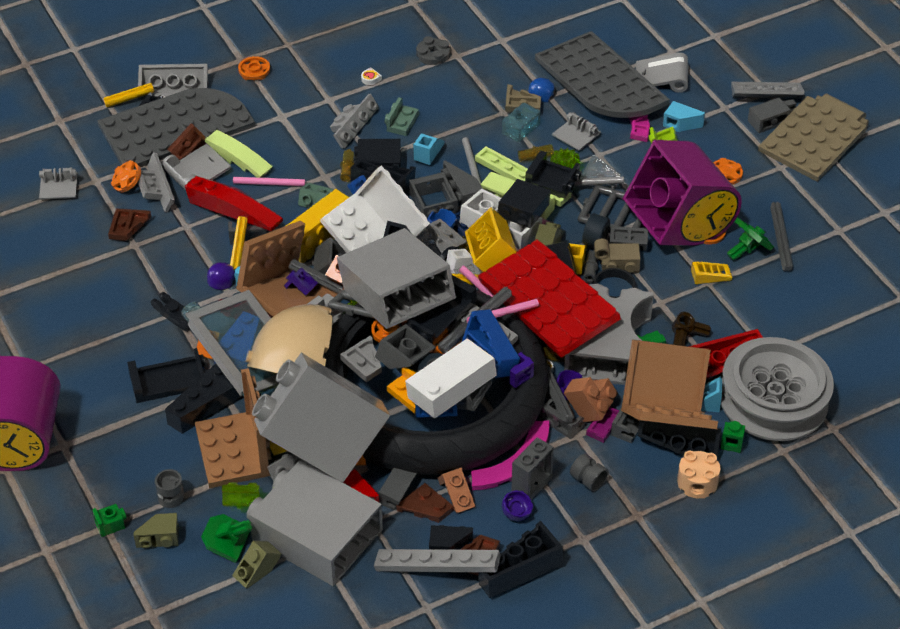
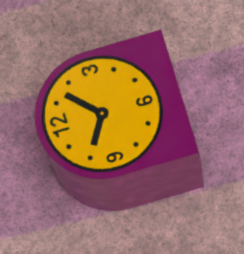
(682, 194)
(26, 412)

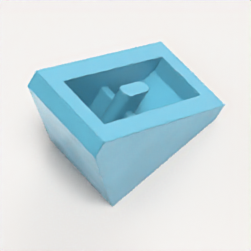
(712, 396)

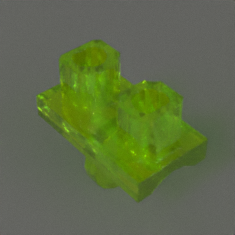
(239, 495)

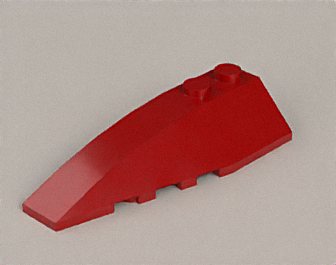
(230, 202)
(721, 349)

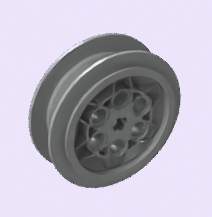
(776, 388)

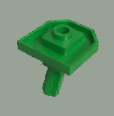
(749, 240)
(226, 536)

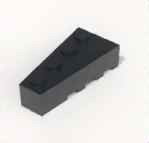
(201, 399)
(523, 560)

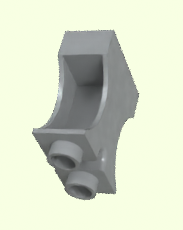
(609, 351)

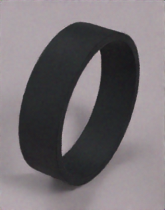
(615, 272)

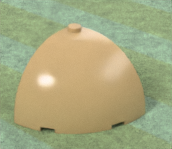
(288, 334)

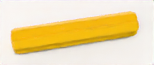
(128, 95)
(238, 242)

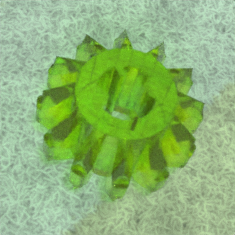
(565, 157)

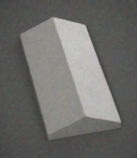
(173, 78)
(767, 90)

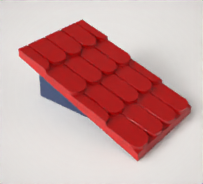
(568, 306)

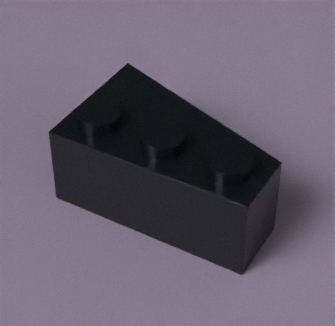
(399, 175)

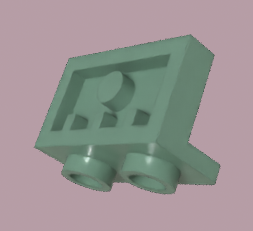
(400, 118)
(311, 194)

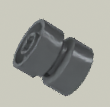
(589, 471)
(169, 488)

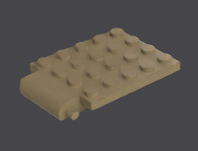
(815, 135)

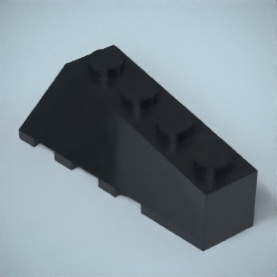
(681, 437)

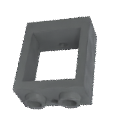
(438, 182)
(533, 467)

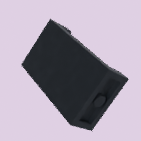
(439, 320)
(165, 378)

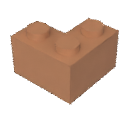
(591, 397)

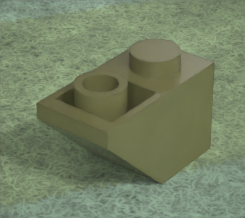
(549, 233)
(158, 531)
(256, 563)

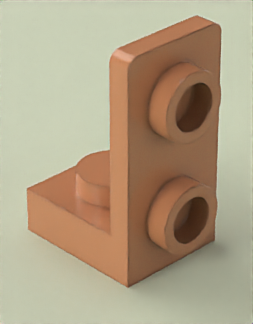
(457, 490)

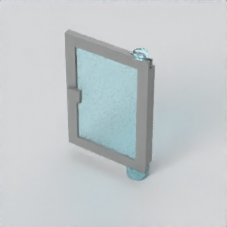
(228, 333)

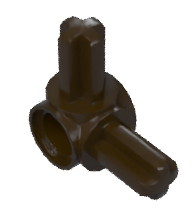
(691, 325)

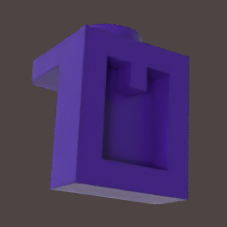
(301, 280)
(522, 372)

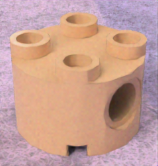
(698, 474)

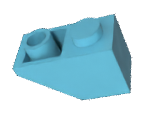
(683, 117)
(427, 148)

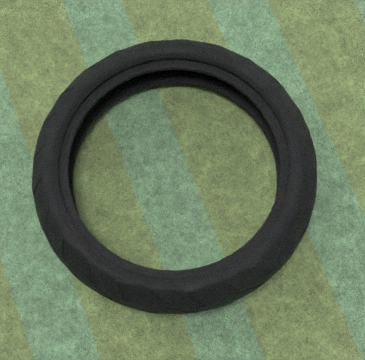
(460, 447)

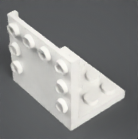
(365, 213)

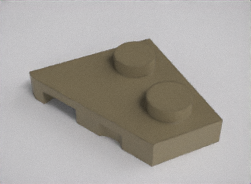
(516, 98)

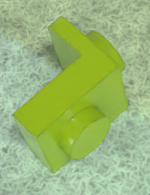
(667, 134)

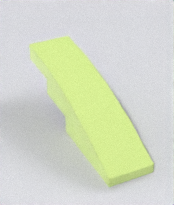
(238, 153)

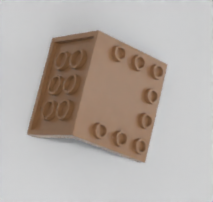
(266, 266)
(667, 384)
(232, 443)

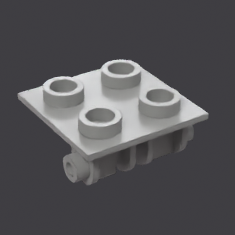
(577, 131)
(58, 185)

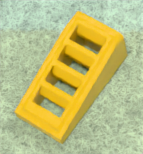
(705, 272)

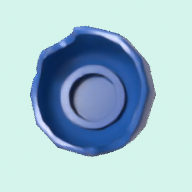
(542, 87)
(446, 215)

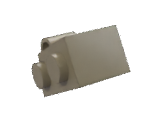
(618, 255)

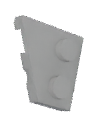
(445, 236)
(362, 359)

